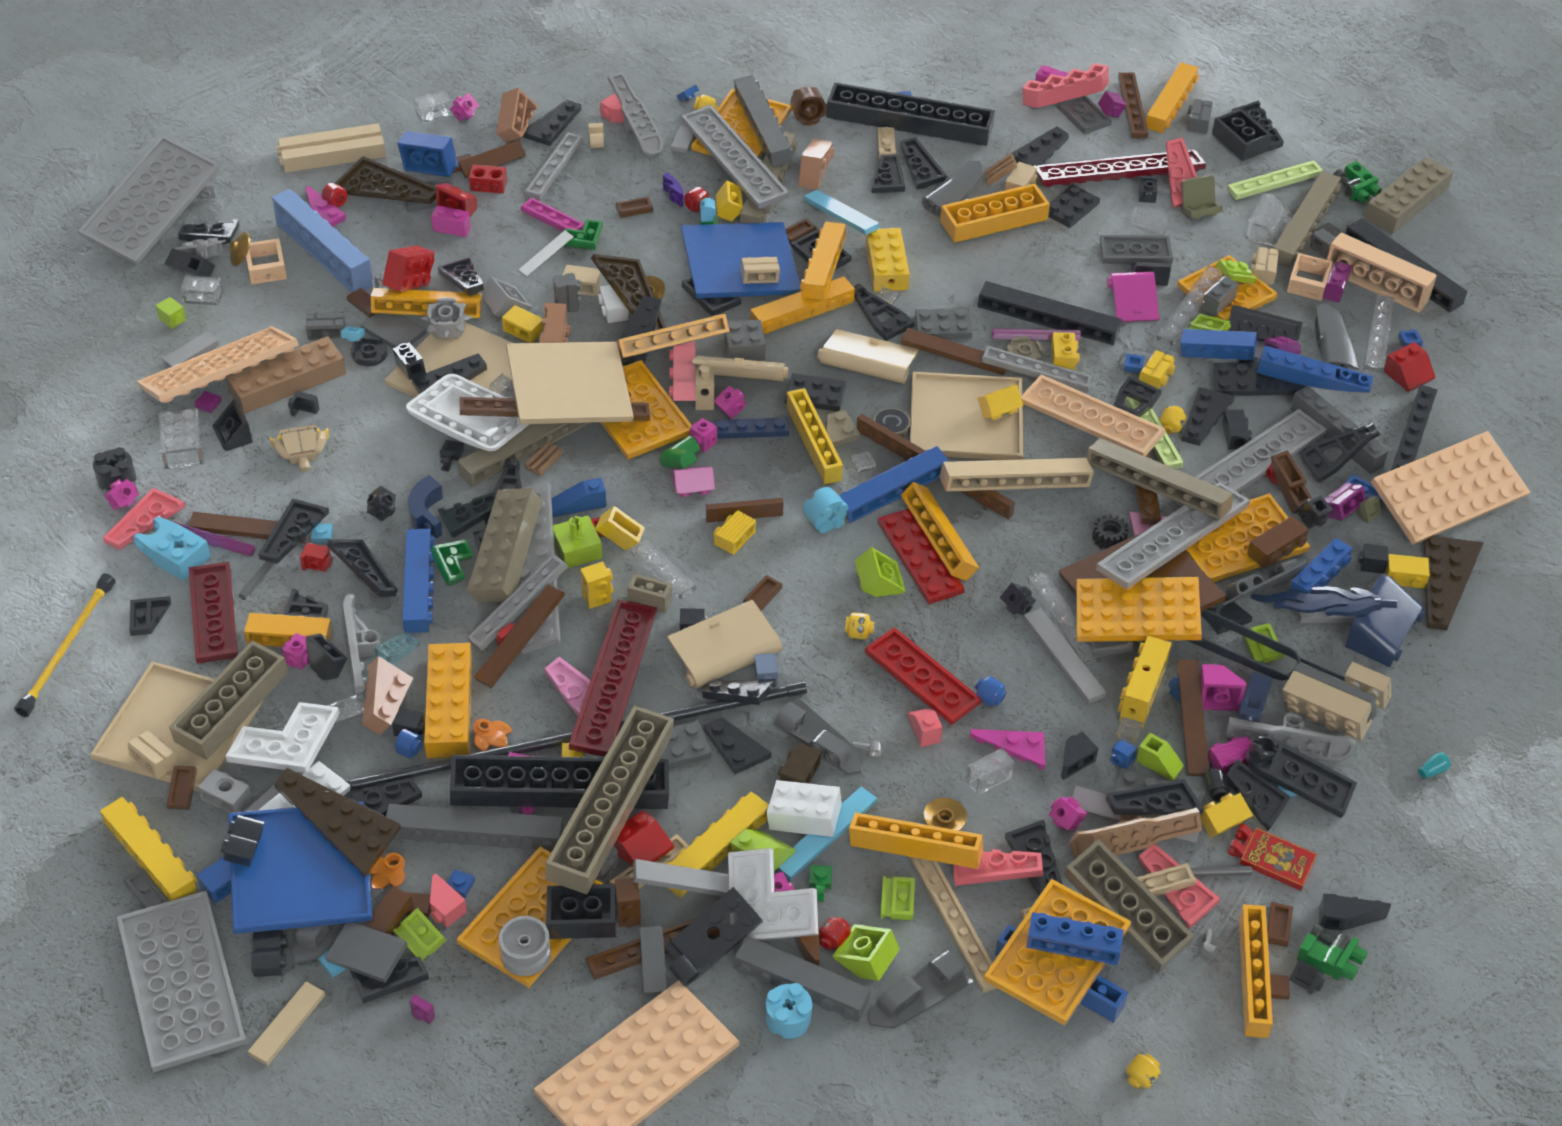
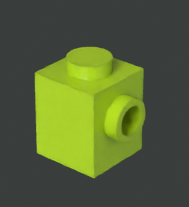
(170, 312)

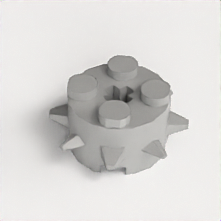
(446, 318)

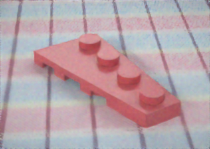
(1179, 168)
(140, 517)
(999, 867)
(1190, 902)

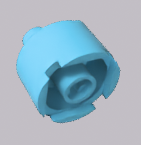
(825, 510)
(788, 1010)

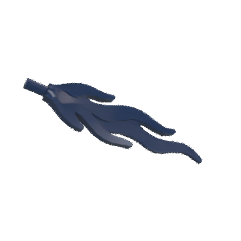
(1329, 599)

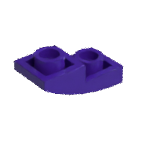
(675, 190)

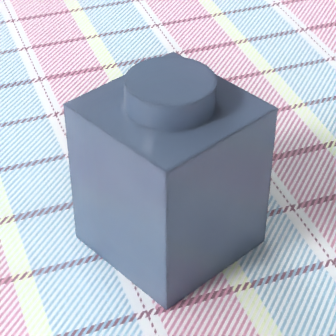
(766, 666)

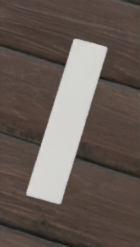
(545, 253)

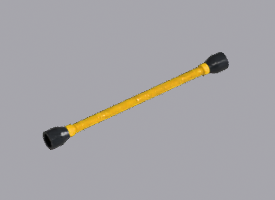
(27, 703)

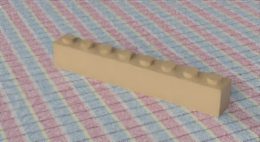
(1016, 474)

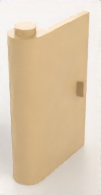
(867, 356)
(744, 368)
(724, 643)

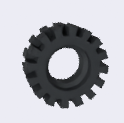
(1109, 524)

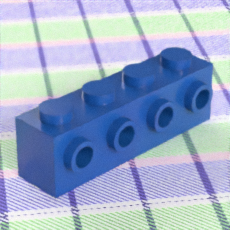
(1218, 344)
(1323, 567)
(1074, 938)

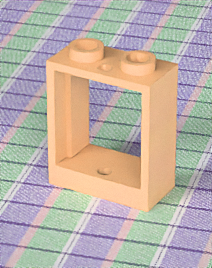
(275, 269)
(1308, 287)

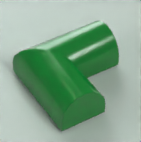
(587, 237)
(680, 454)
(448, 557)

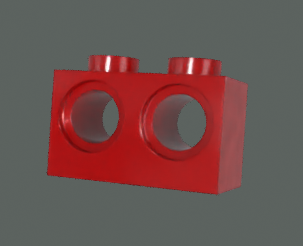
(488, 179)

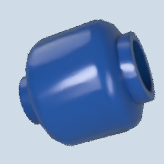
(990, 691)

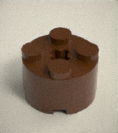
(808, 105)

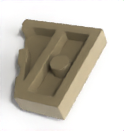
(841, 428)

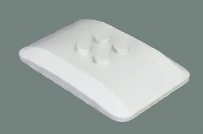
(440, 409)

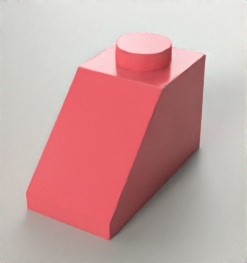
(611, 109)
(926, 726)
(445, 902)

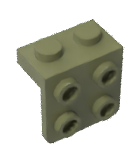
(1199, 197)

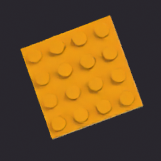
(1248, 295)

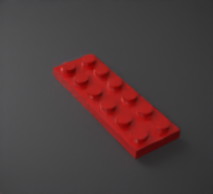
(919, 557)
(923, 675)

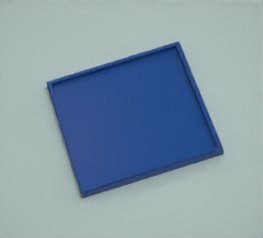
(716, 256)
(295, 878)

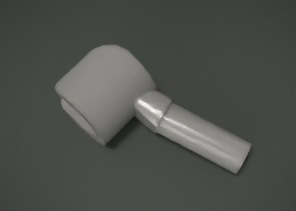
(874, 747)
(1208, 949)

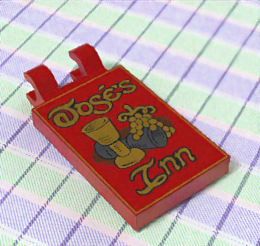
(1273, 856)

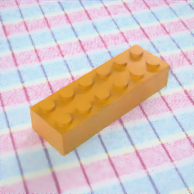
(994, 212)
(448, 700)

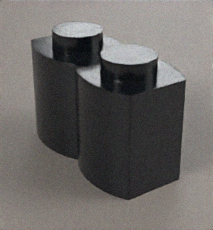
(243, 840)
(268, 953)

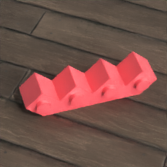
(1060, 88)
(683, 372)

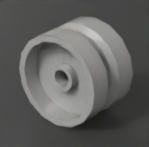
(524, 946)

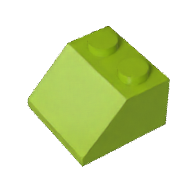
(879, 574)
(759, 839)
(867, 951)

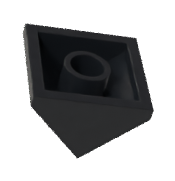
(1160, 270)
(232, 427)

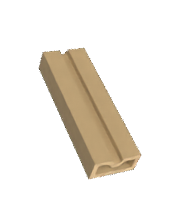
(330, 147)

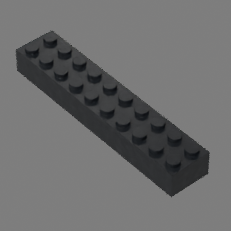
(910, 113)
(539, 781)

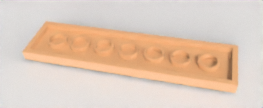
(1092, 415)

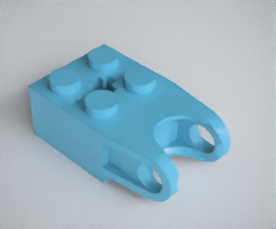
(173, 547)

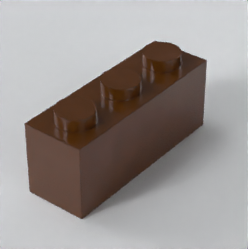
(1278, 542)

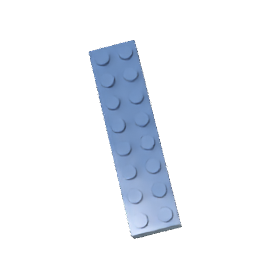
(322, 241)

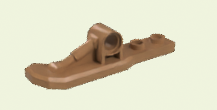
(1138, 833)

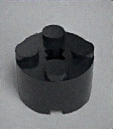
(113, 465)

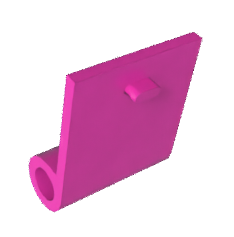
(1134, 296)

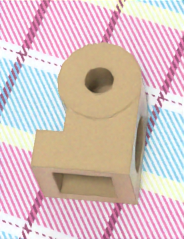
(596, 135)

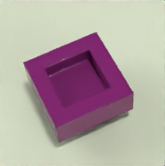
(208, 401)
(421, 1009)

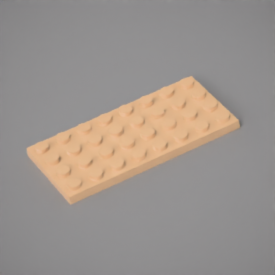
(217, 364)
(1450, 487)
(639, 1063)

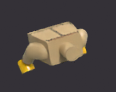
(300, 445)

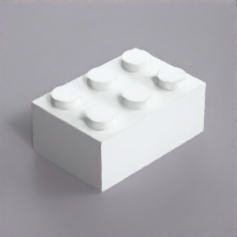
(804, 808)

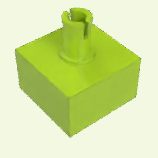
(577, 541)

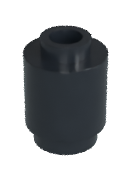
(1216, 784)

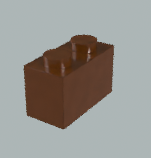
(627, 902)

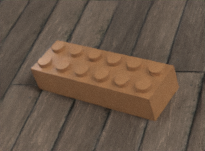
(286, 374)

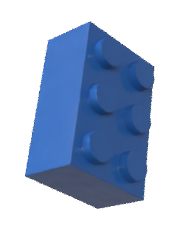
(427, 153)

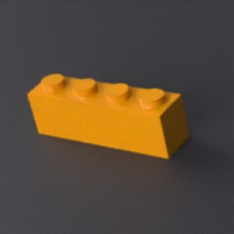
(279, 629)

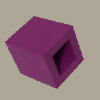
(1112, 104)

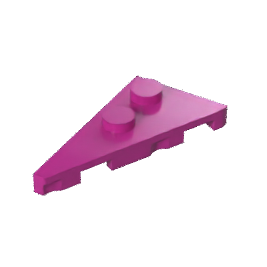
(326, 211)
(1016, 743)

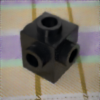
(381, 503)
(1315, 512)
(1018, 599)

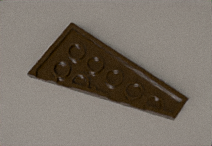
(379, 181)
(627, 281)
(1449, 572)
(345, 824)

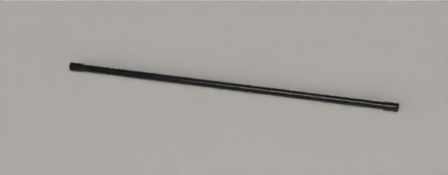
(442, 765)

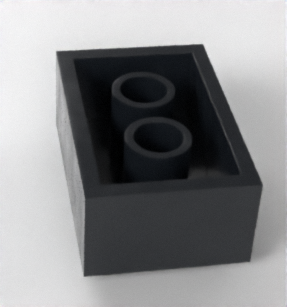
(1241, 134)
(580, 914)

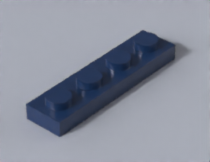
(752, 428)

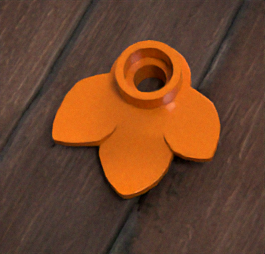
(493, 735)
(386, 874)

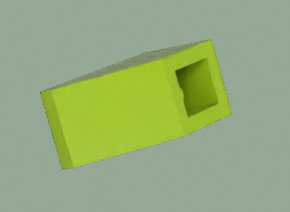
(1159, 757)

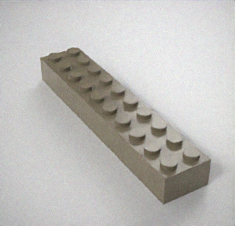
(609, 800)

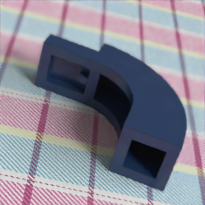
(420, 499)
(1255, 698)

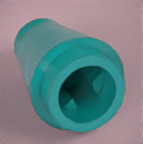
(1434, 765)

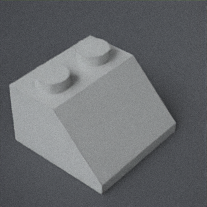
(502, 297)

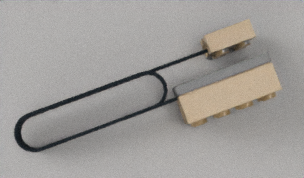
(1311, 693)

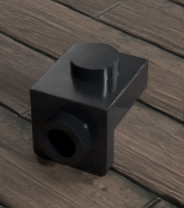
(303, 402)
(1307, 976)

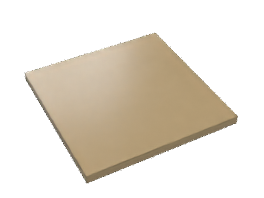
(443, 352)
(569, 382)
(950, 417)
(152, 707)

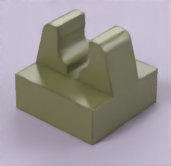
(1369, 509)

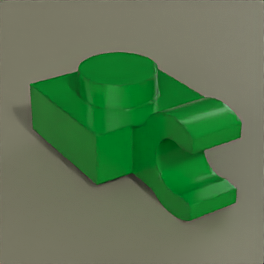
(820, 879)

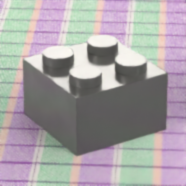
(745, 340)

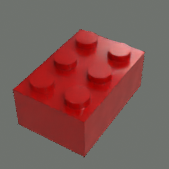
(408, 268)

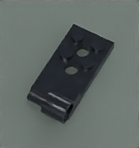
(696, 952)

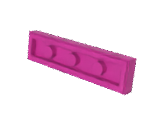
(550, 215)

